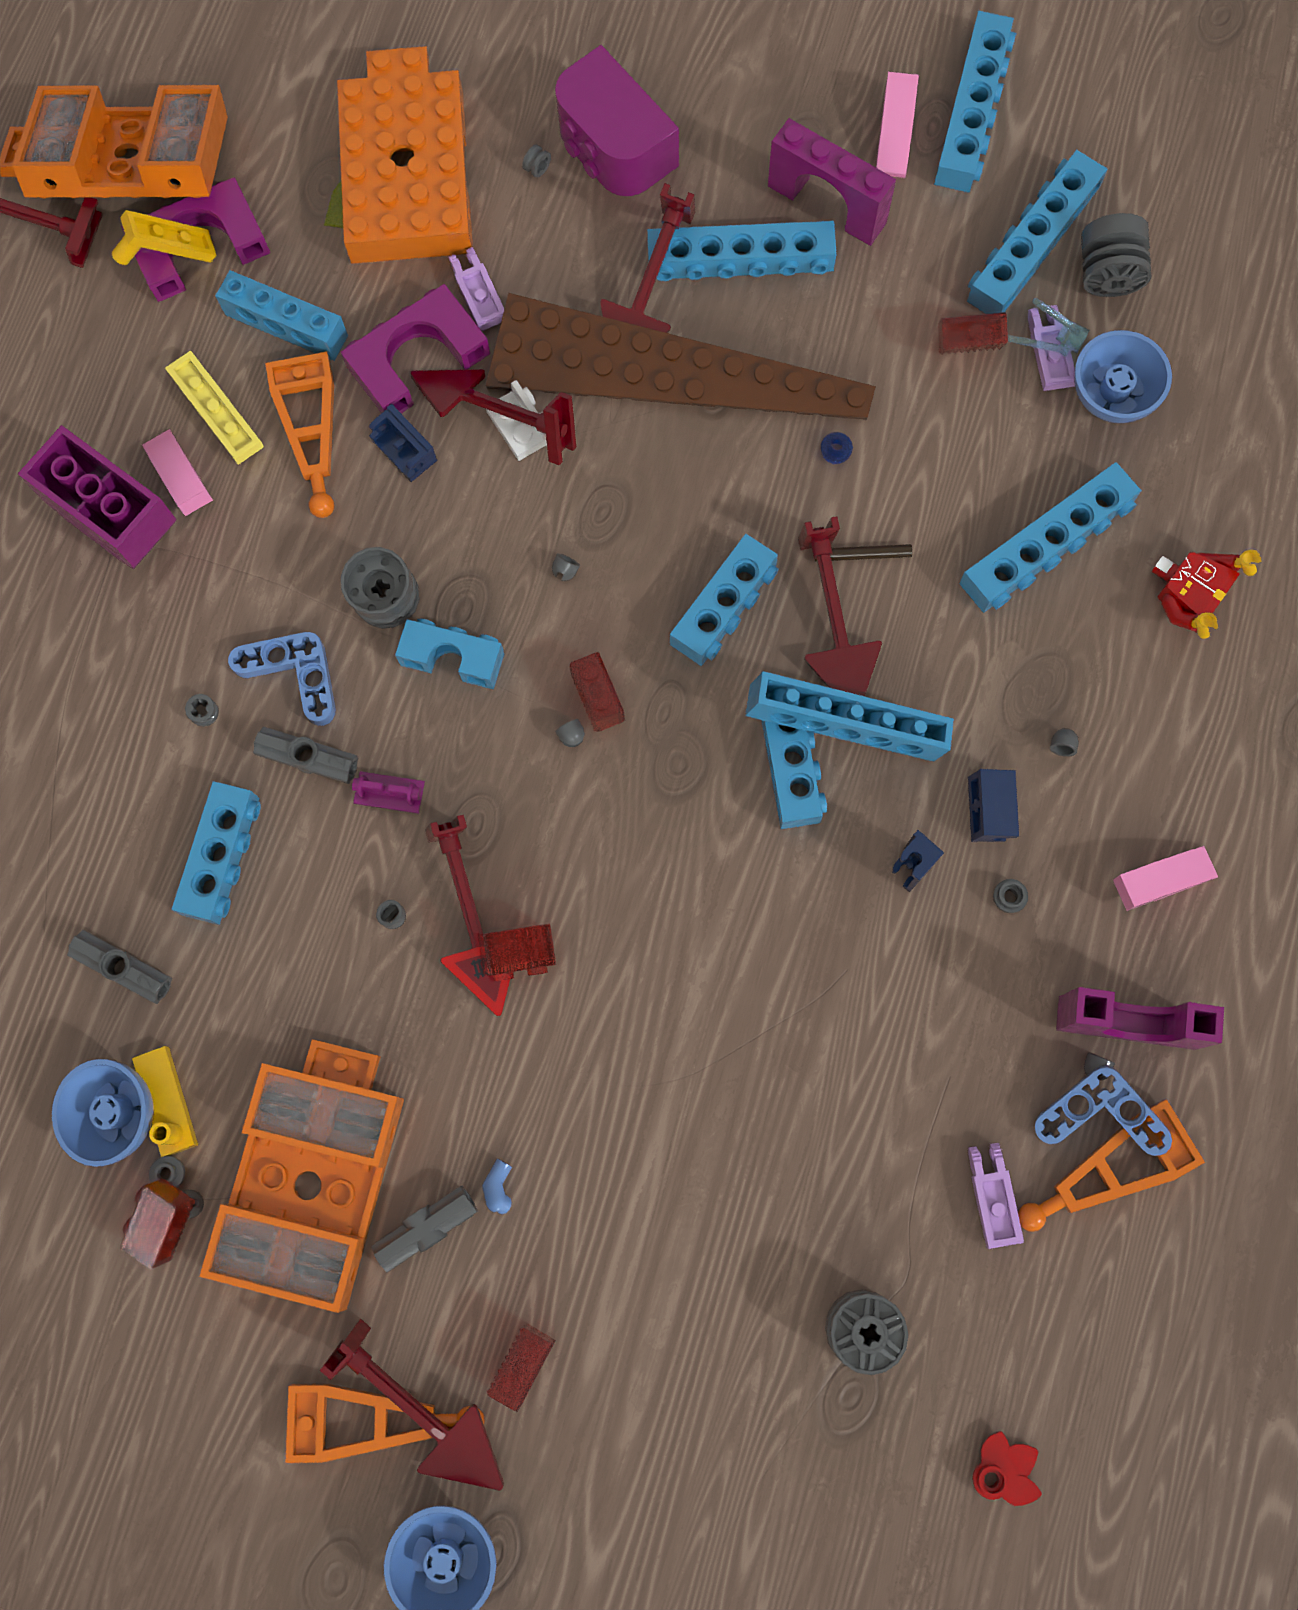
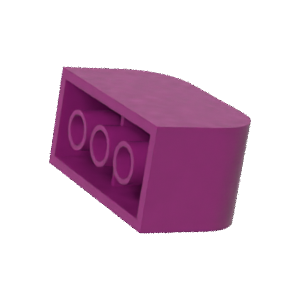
(614, 125)
(97, 497)

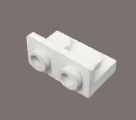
(519, 436)

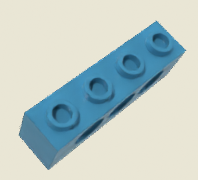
(281, 315)
(747, 557)
(792, 809)
(200, 867)

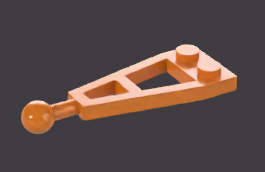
(302, 375)
(1177, 1162)
(308, 1423)

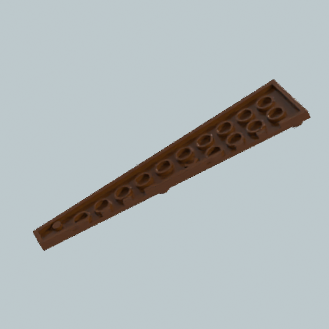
(594, 355)

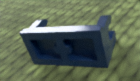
(402, 443)
(993, 805)
(920, 856)

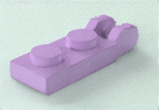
(478, 291)
(1054, 369)
(995, 1200)

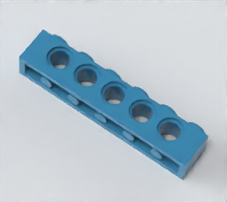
(974, 102)
(1084, 179)
(755, 241)
(1111, 486)
(849, 716)

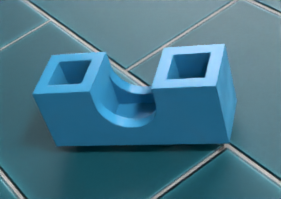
(424, 643)

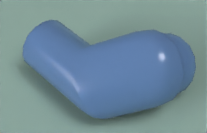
(493, 1188)

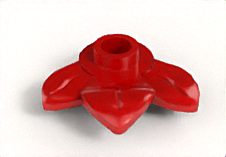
(1011, 1467)

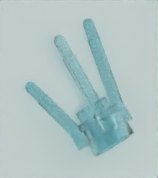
(1071, 334)

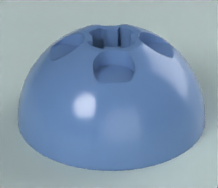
(1122, 376)
(102, 1112)
(422, 1575)

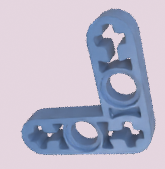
(303, 663)
(1112, 1101)

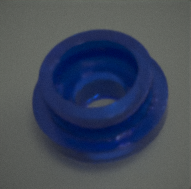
(836, 456)

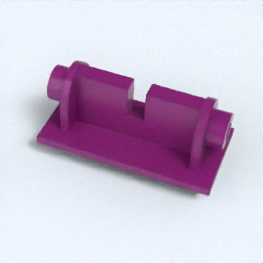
(388, 792)

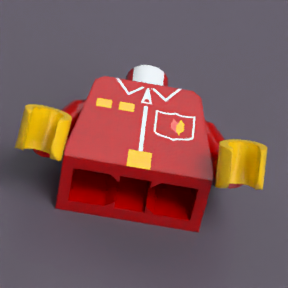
(1199, 586)

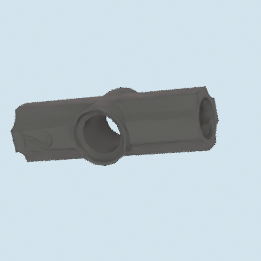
(287, 750)
(103, 957)
(424, 1229)

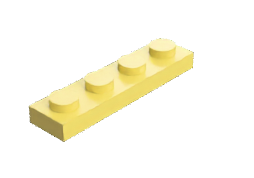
(214, 407)

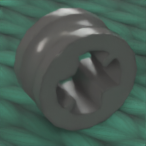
(536, 161)
(192, 712)

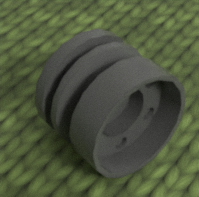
(1116, 255)
(363, 583)
(858, 1310)

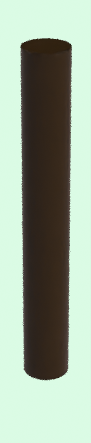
(871, 552)

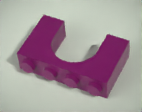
(866, 189)
(224, 210)
(433, 316)
(1180, 1026)

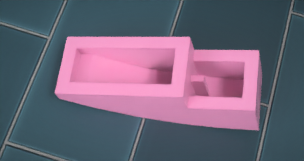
(897, 123)
(177, 472)
(1165, 878)

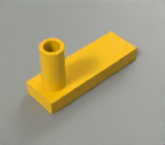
(162, 236)
(171, 1120)

